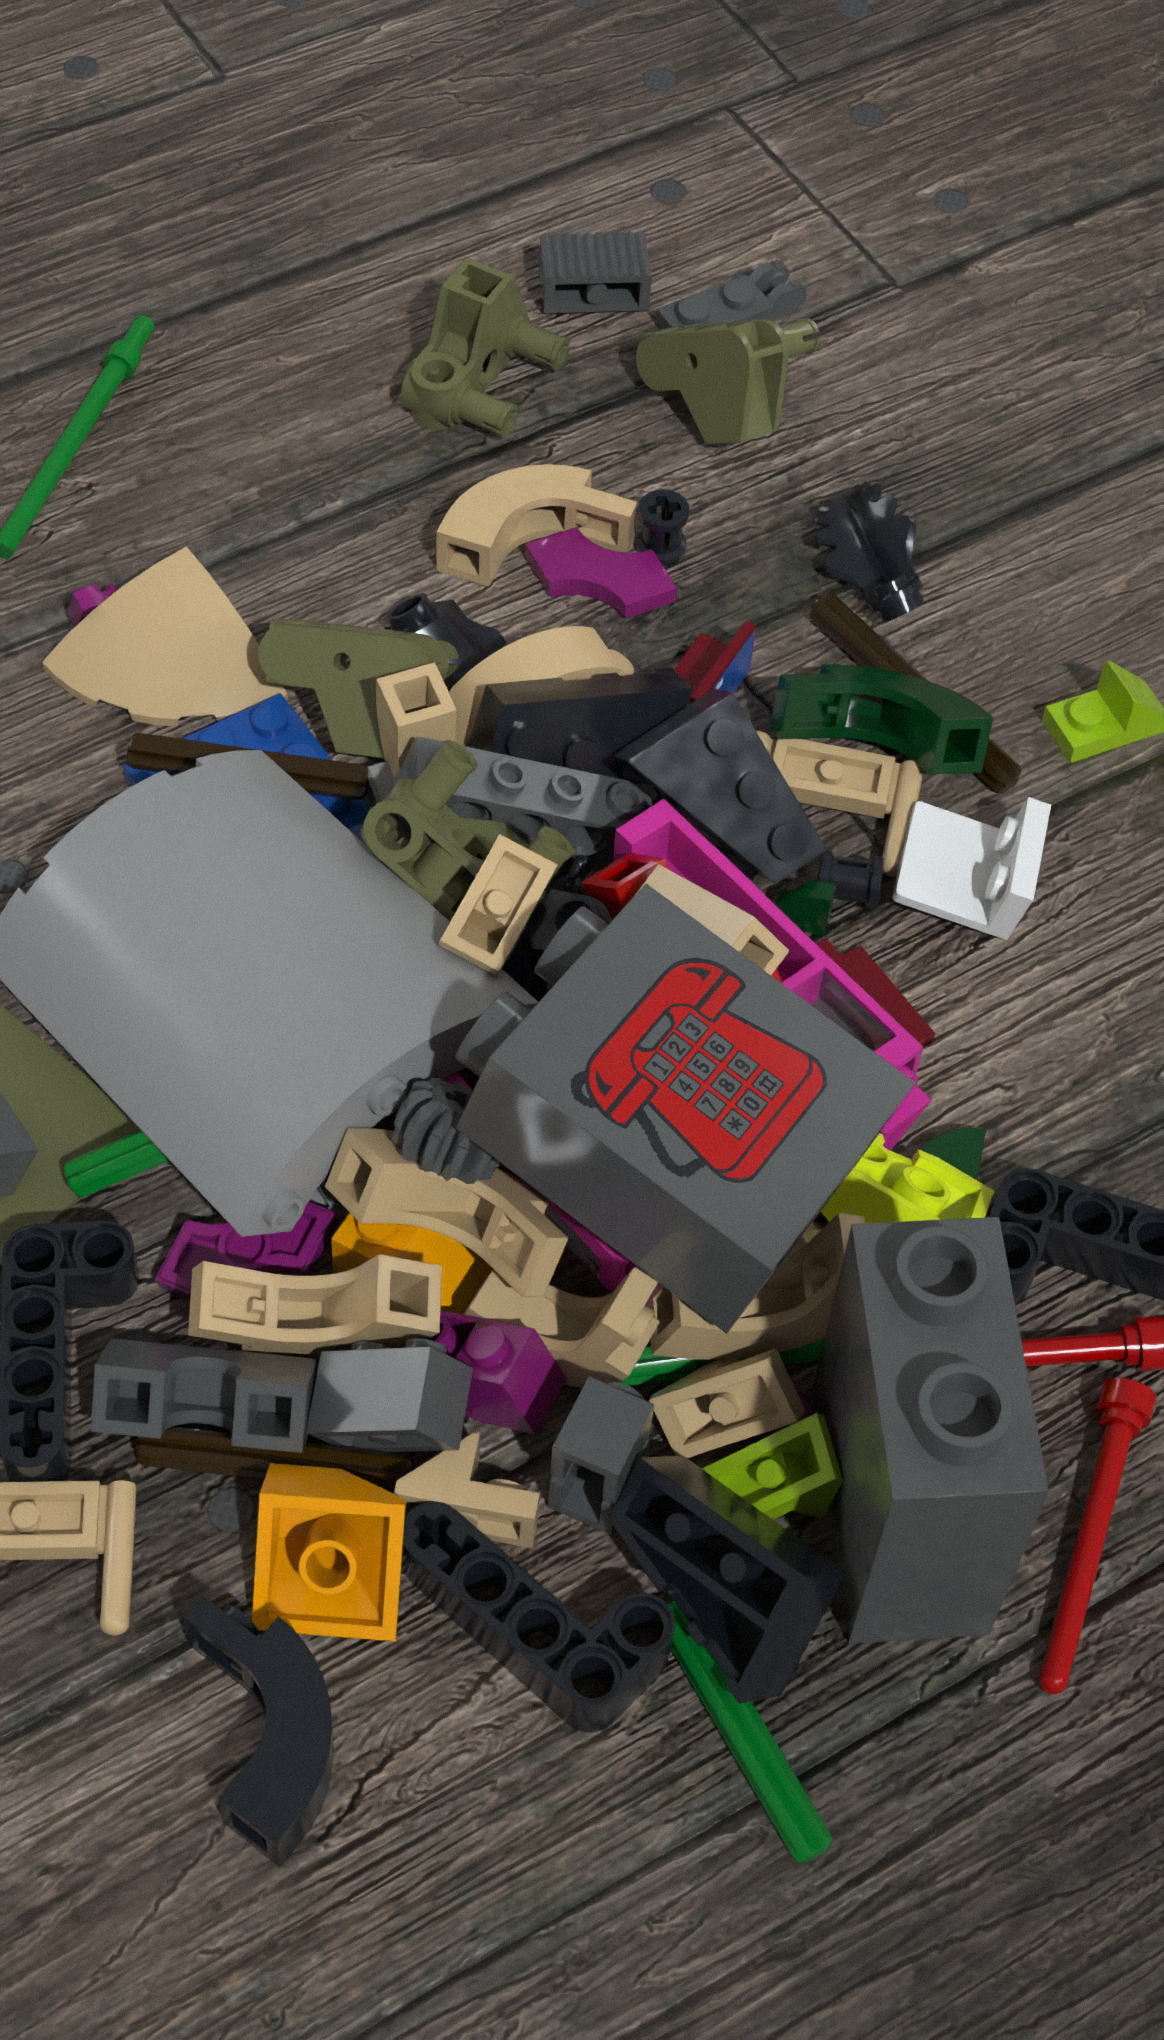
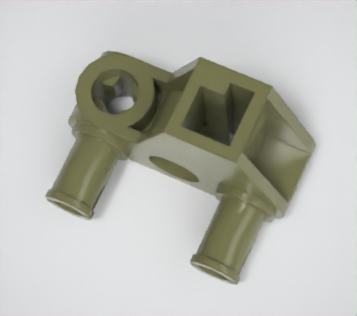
(475, 318)
(726, 372)
(315, 658)
(442, 848)

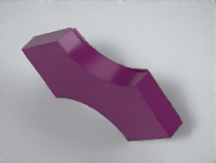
(624, 580)
(274, 1253)

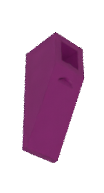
(511, 1373)

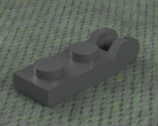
(738, 299)

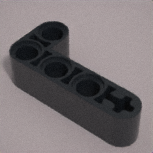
(1053, 1234)
(46, 1355)
(528, 1607)

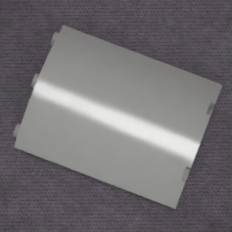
(240, 978)

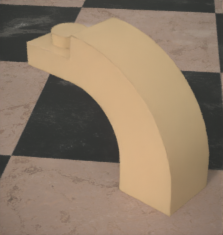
(526, 507)
(552, 653)
(413, 706)
(493, 1217)
(303, 1315)
(783, 1316)
(582, 1333)

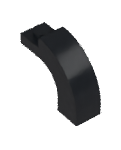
(290, 1773)

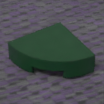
(808, 906)
(959, 1148)

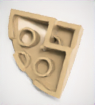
(164, 649)

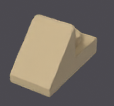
(498, 905)
(727, 1403)
(496, 1508)

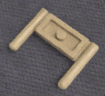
(851, 783)
(75, 1523)

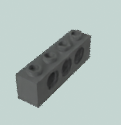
(539, 794)

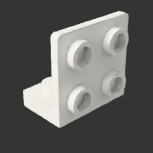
(971, 868)

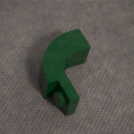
(888, 708)

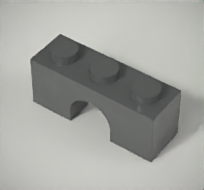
(157, 1385)

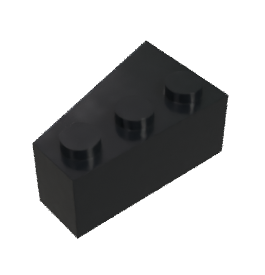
(578, 720)
(727, 783)
(730, 1570)

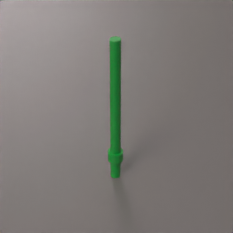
(119, 365)

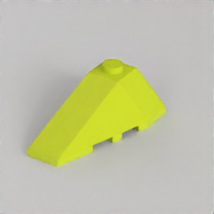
(903, 1189)

